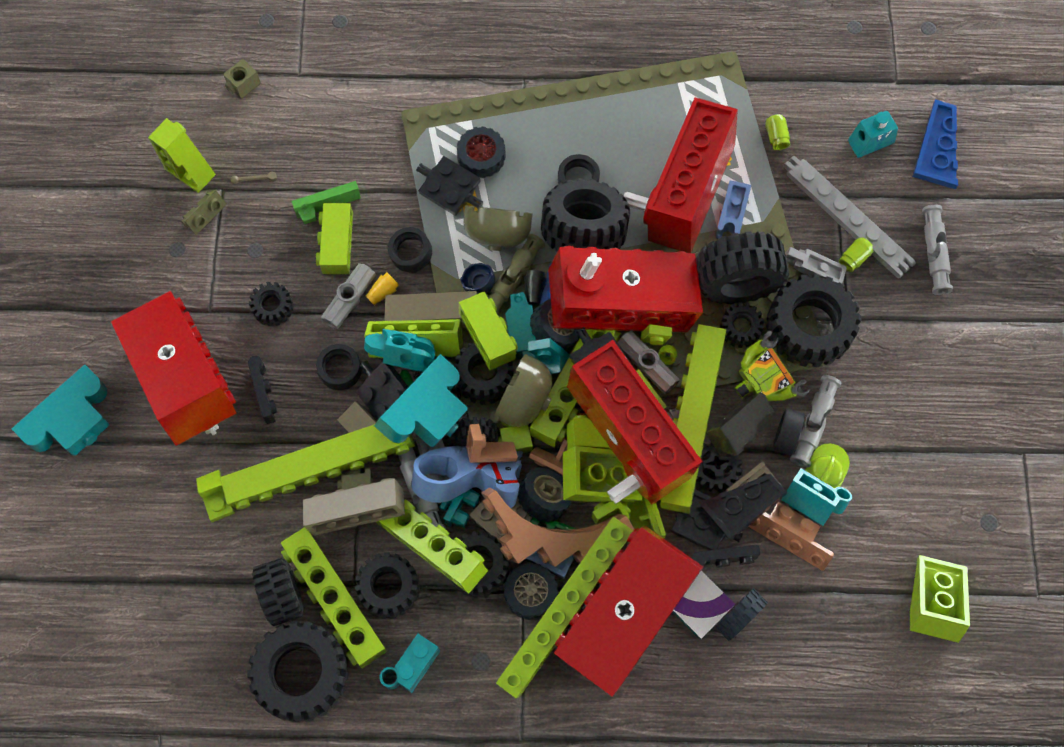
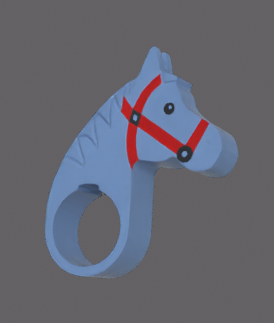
(463, 475)

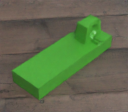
(308, 206)

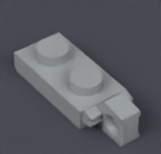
(814, 263)

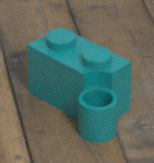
(816, 497)
(412, 664)

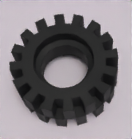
(747, 313)
(271, 316)
(487, 427)

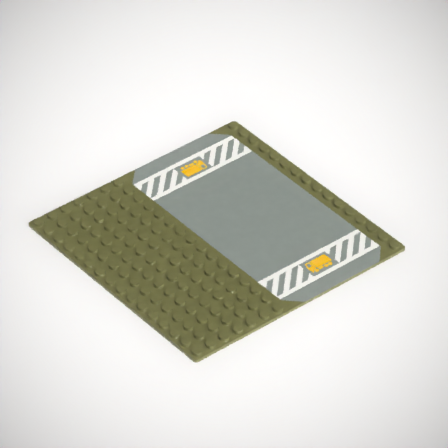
(629, 130)

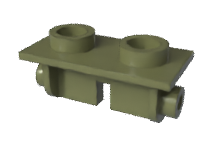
(207, 209)

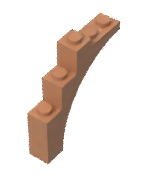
(525, 538)

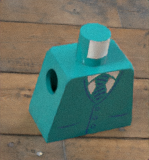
(873, 134)

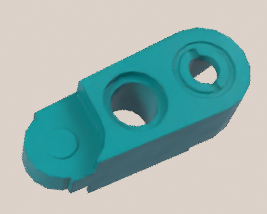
(401, 349)

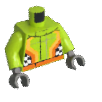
(766, 373)

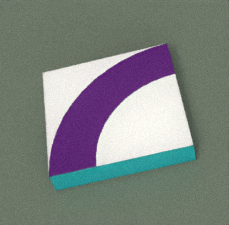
(703, 606)

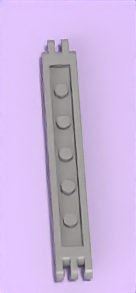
(848, 215)

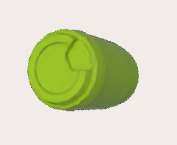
(778, 132)
(856, 254)

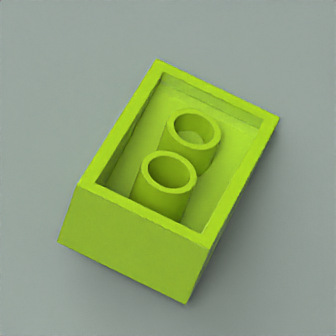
(591, 473)
(940, 599)

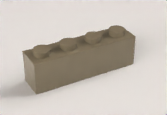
(425, 306)
(353, 506)

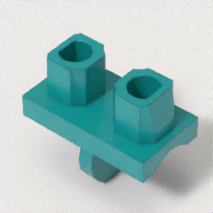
(454, 514)

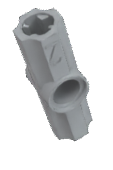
(341, 307)
(658, 372)

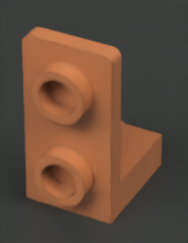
(483, 451)

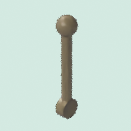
(271, 176)

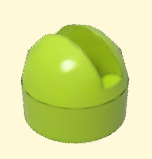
(663, 354)

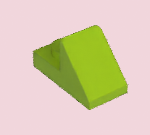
(212, 493)

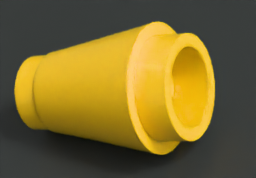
(383, 286)

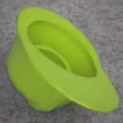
(829, 464)

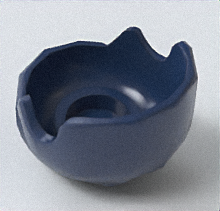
(478, 278)

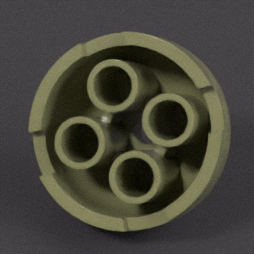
(497, 226)
(526, 393)

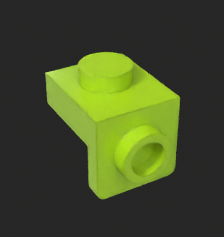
(656, 334)
(606, 510)

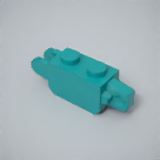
(518, 324)

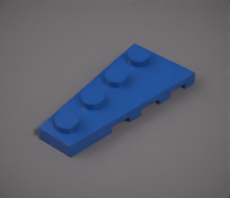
(938, 148)

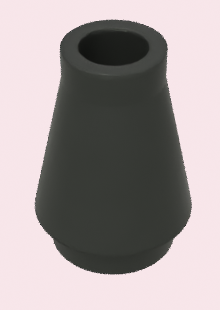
(534, 285)

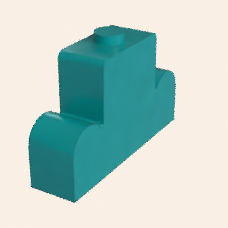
(425, 406)
(66, 415)

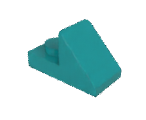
(549, 353)

